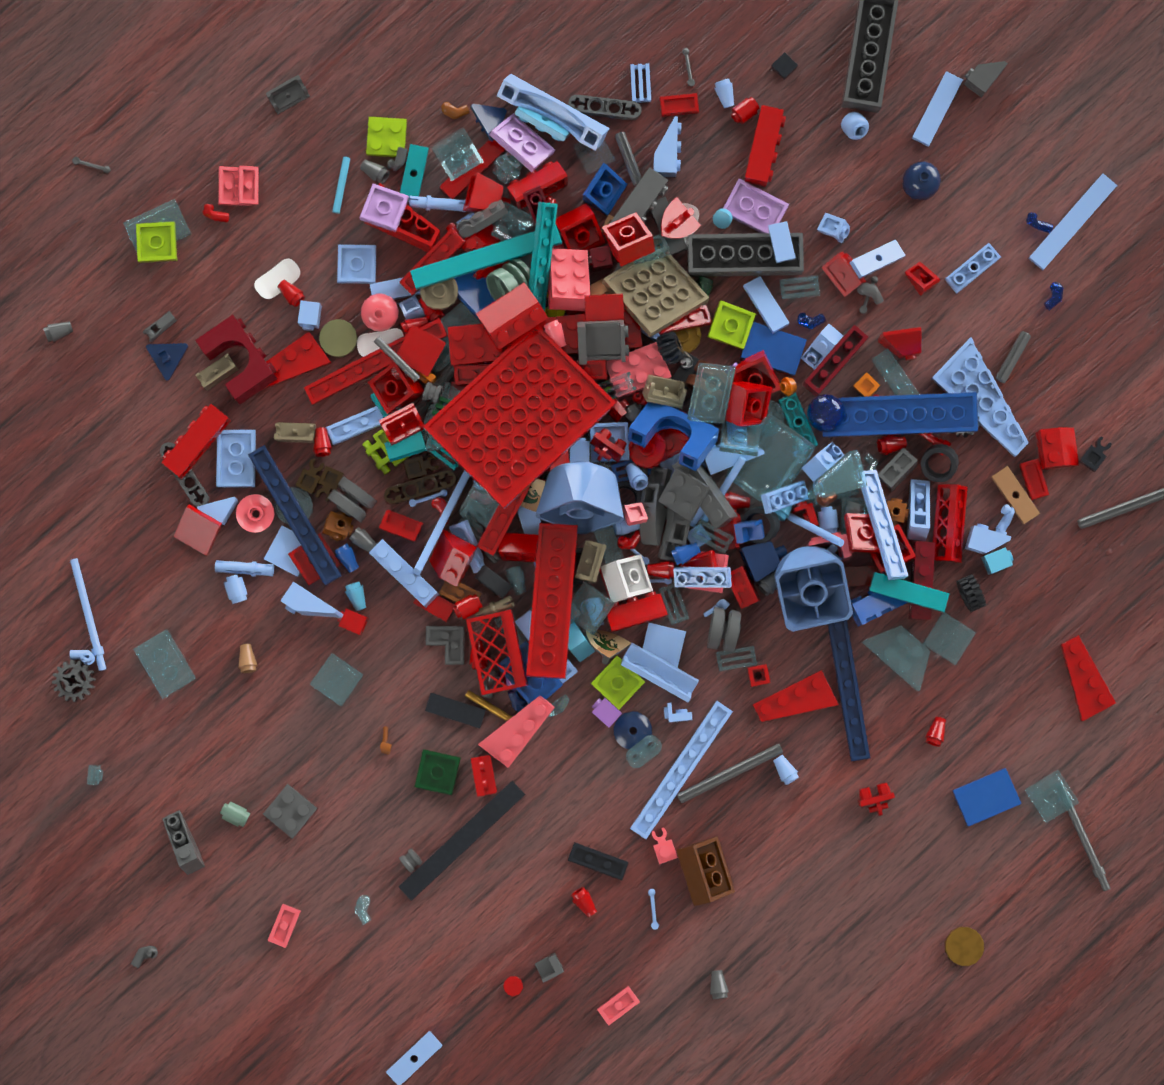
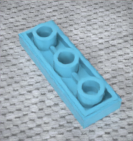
(542, 123)

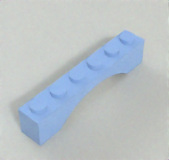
(527, 96)

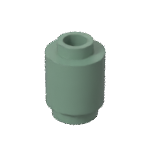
(235, 814)

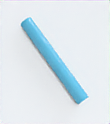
(341, 185)

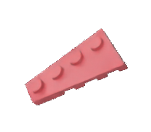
(514, 734)

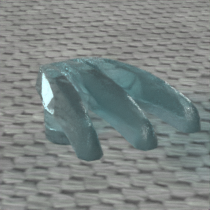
(871, 460)

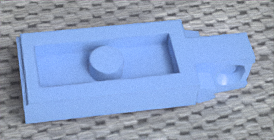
(465, 532)

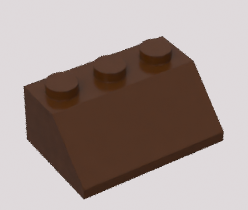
(705, 871)

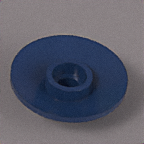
(629, 720)

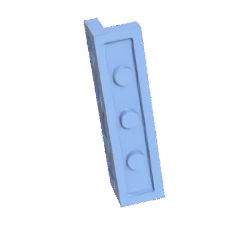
(659, 672)

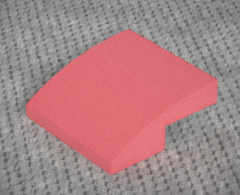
(238, 186)

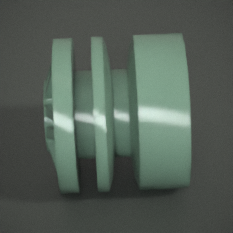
(507, 278)

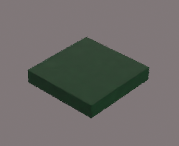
(437, 772)

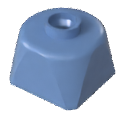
(581, 496)
(812, 588)

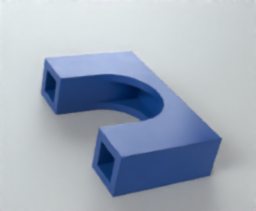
(659, 417)

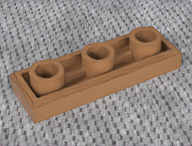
(1022, 505)

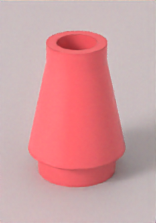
(555, 332)

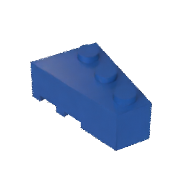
(872, 607)

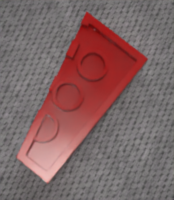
(298, 358)
(1088, 685)
(801, 697)

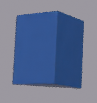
(604, 190)

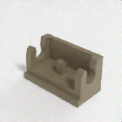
(217, 372)
(664, 391)
(295, 432)
(590, 561)

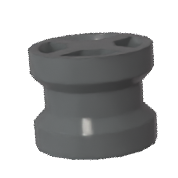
(432, 392)
(410, 860)

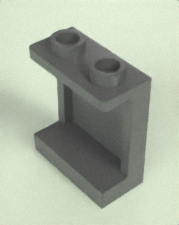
(602, 340)

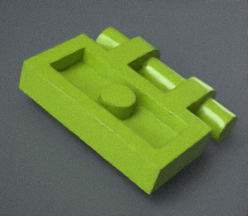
(371, 450)

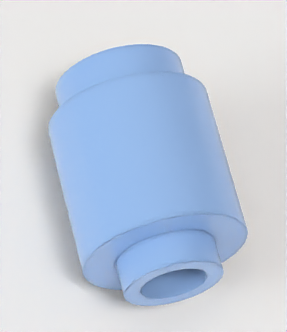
(828, 519)
(235, 589)

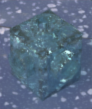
(507, 168)

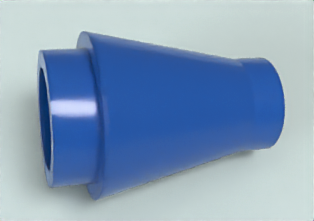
(685, 553)
(346, 557)

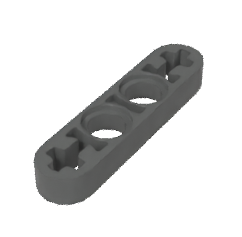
(604, 110)
(190, 474)

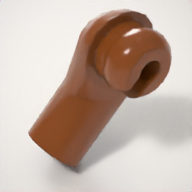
(453, 112)

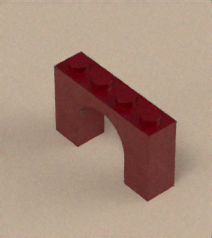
(232, 334)

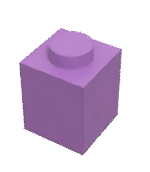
(605, 711)

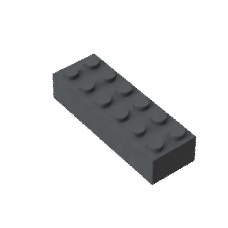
(869, 55)
(740, 255)

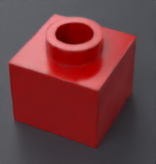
(764, 675)

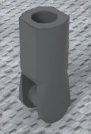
(162, 323)

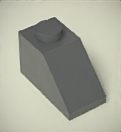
(983, 76)

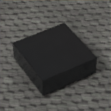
(784, 65)

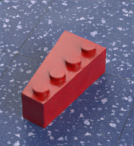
(414, 230)

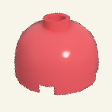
(379, 312)

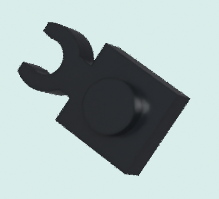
(1094, 455)

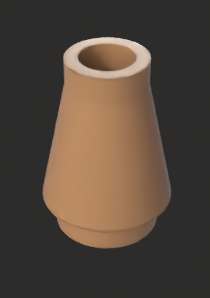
(247, 660)

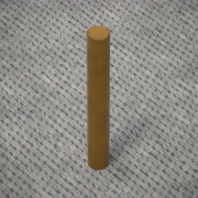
(488, 706)

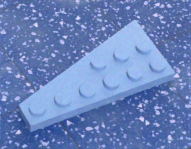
(968, 373)

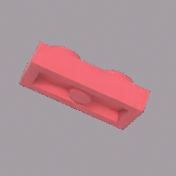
(284, 925)
(618, 1005)

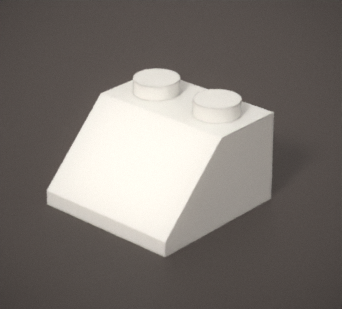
(626, 578)

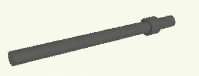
(1098, 870)

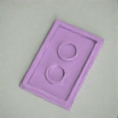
(522, 142)
(754, 207)

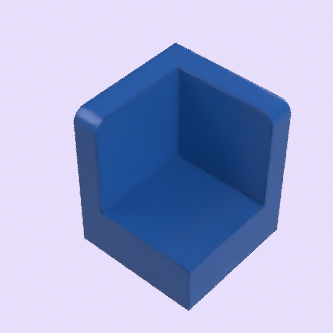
(749, 530)

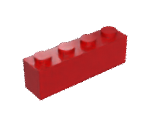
(764, 145)
(195, 441)

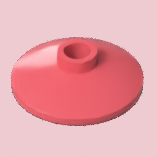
(245, 512)

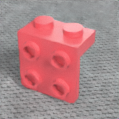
(843, 551)

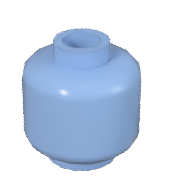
(855, 125)

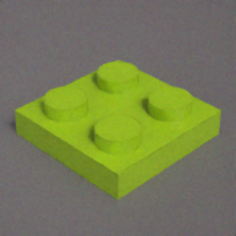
(385, 136)
(156, 242)
(731, 325)
(617, 683)

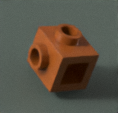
(903, 512)
(338, 526)

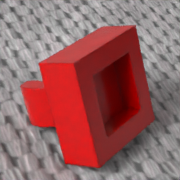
(618, 410)

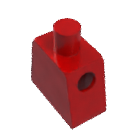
(482, 193)

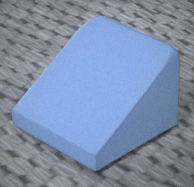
(411, 308)

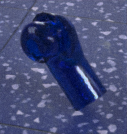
(1038, 224)
(1057, 295)
(809, 322)

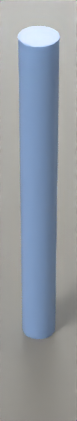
(729, 479)
(816, 530)

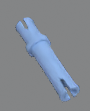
(436, 203)
(244, 568)

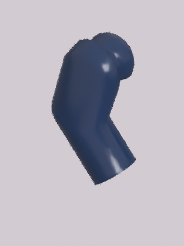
(517, 703)

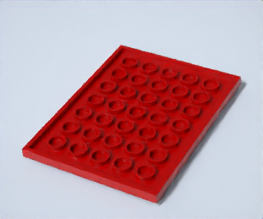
(519, 416)

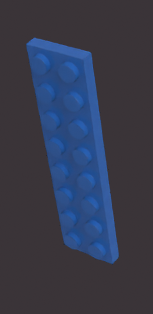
(908, 414)

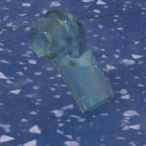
(361, 908)

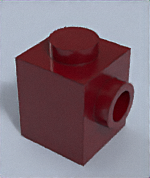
(600, 259)

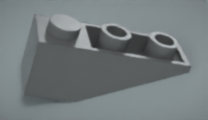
(183, 843)

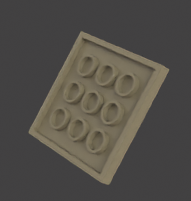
(656, 292)

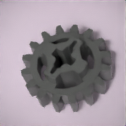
(76, 673)

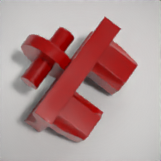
(606, 448)
(867, 799)

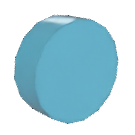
(722, 218)

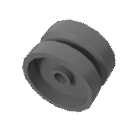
(352, 499)
(725, 630)

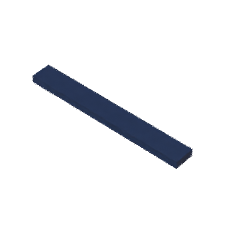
(294, 515)
(848, 691)

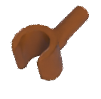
(385, 747)

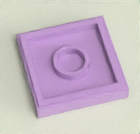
(384, 207)

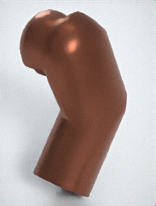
(826, 501)

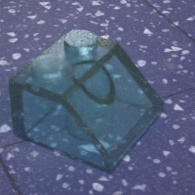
(457, 153)

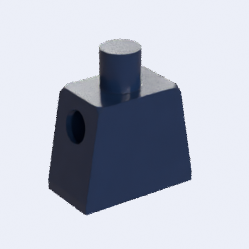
(761, 559)

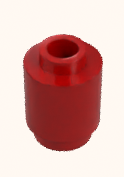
(745, 110)
(467, 606)

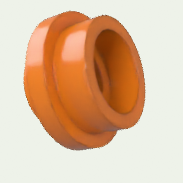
(788, 386)

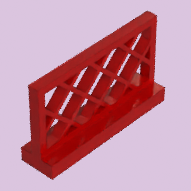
(512, 644)

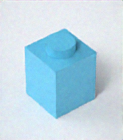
(997, 560)

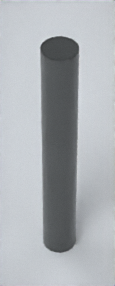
(397, 359)

